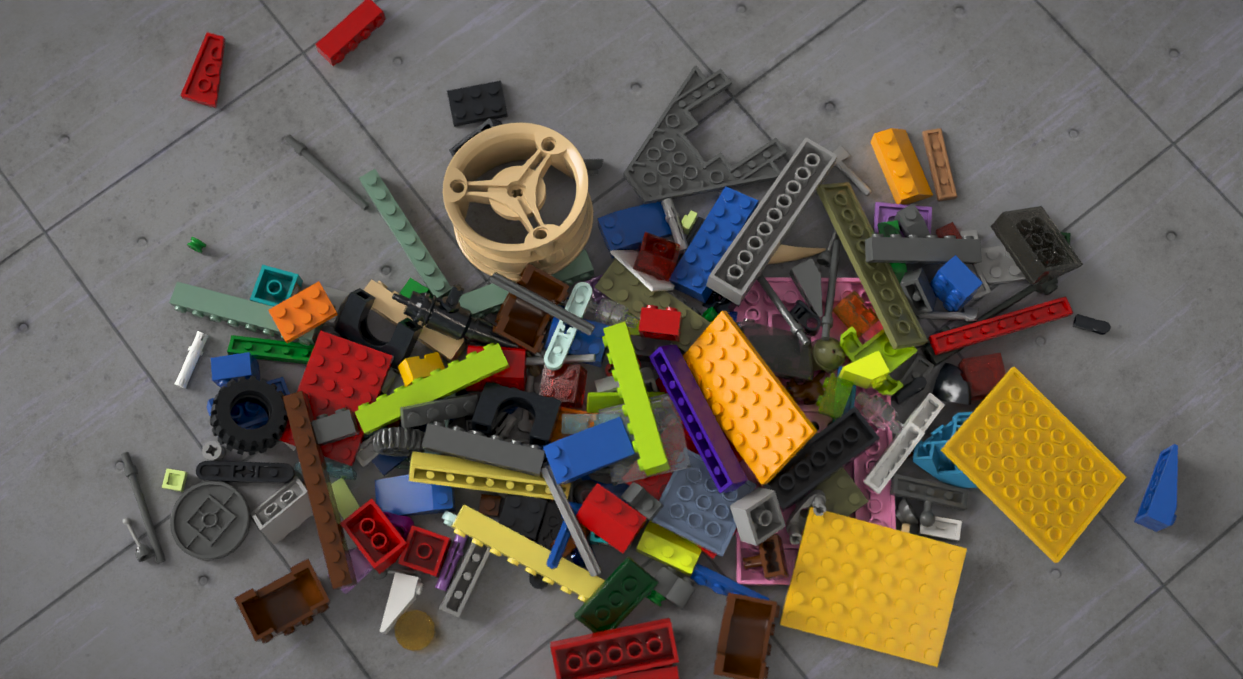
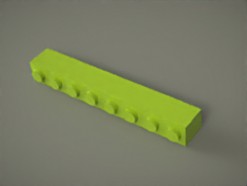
(434, 387)
(636, 399)

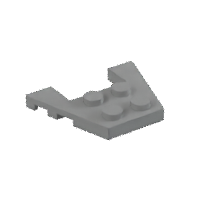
(996, 263)

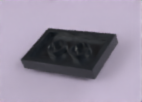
(477, 103)

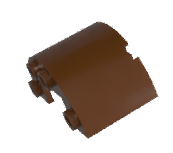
(523, 321)
(284, 603)
(745, 637)

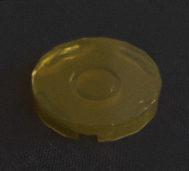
(414, 630)

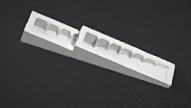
(903, 442)

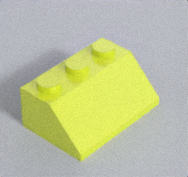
(668, 548)

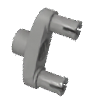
(797, 519)

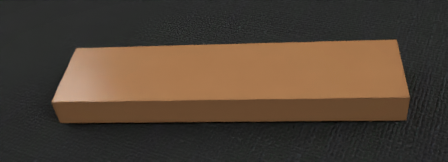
(939, 164)

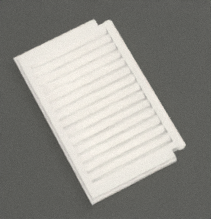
(627, 258)

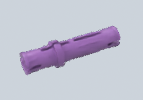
(442, 583)

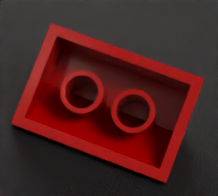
(510, 377)
(610, 518)
(374, 535)

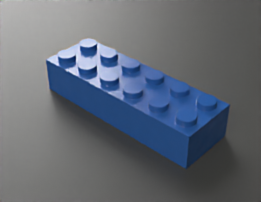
(711, 243)

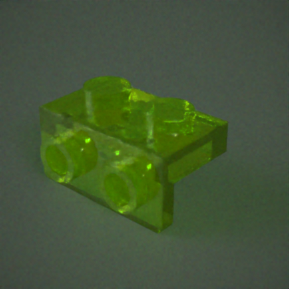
(835, 396)

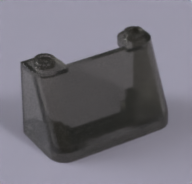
(780, 350)

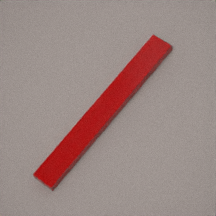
(1000, 325)

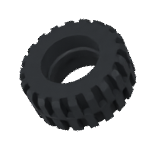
(245, 439)

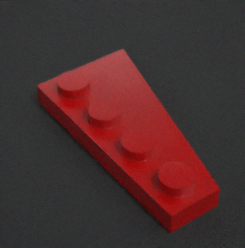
(205, 75)

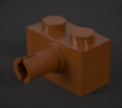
(771, 559)

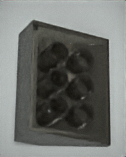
(1035, 244)

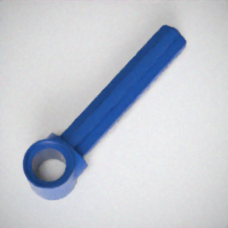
(561, 540)

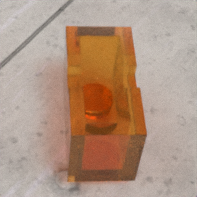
(854, 313)

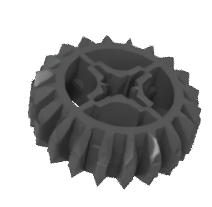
(398, 441)

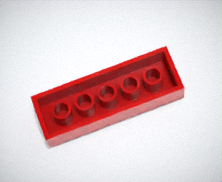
(615, 651)

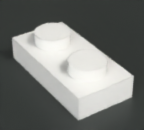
(942, 528)

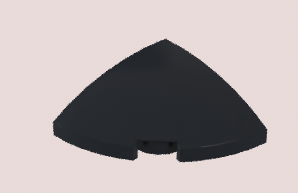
(951, 385)

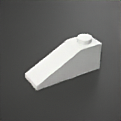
(401, 597)

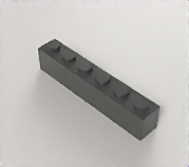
(922, 250)
(483, 449)

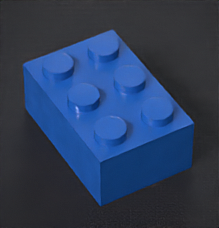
(955, 284)
(584, 343)

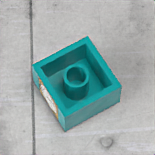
(275, 286)

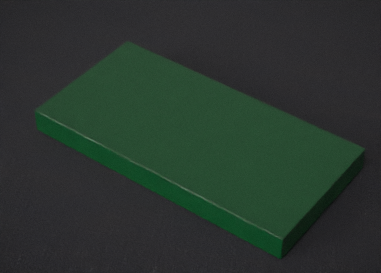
(616, 597)

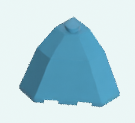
(935, 462)

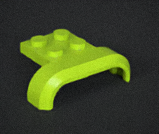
(893, 358)

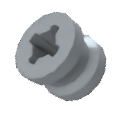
(217, 454)

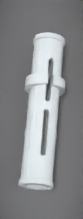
(195, 352)

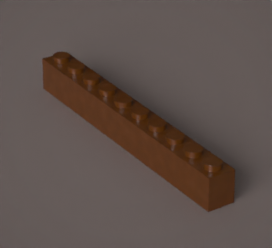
(320, 491)

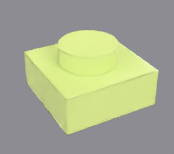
(688, 221)
(174, 480)

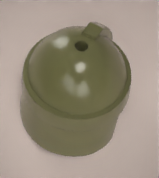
(823, 356)

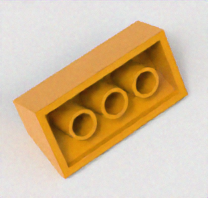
(900, 166)

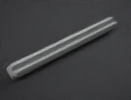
(571, 522)

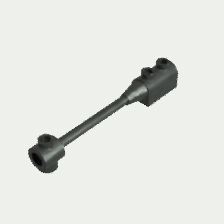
(1045, 288)

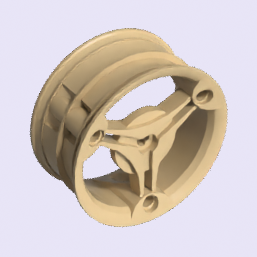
(518, 195)

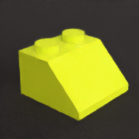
(866, 372)

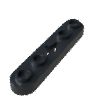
(226, 472)
(551, 521)

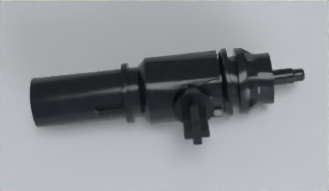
(450, 318)

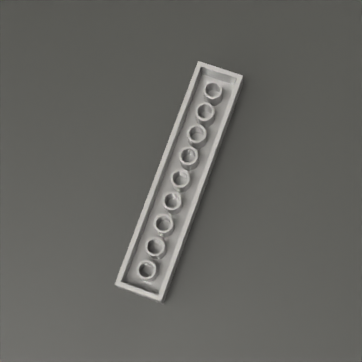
(771, 221)

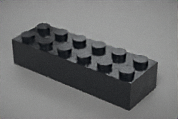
(822, 457)

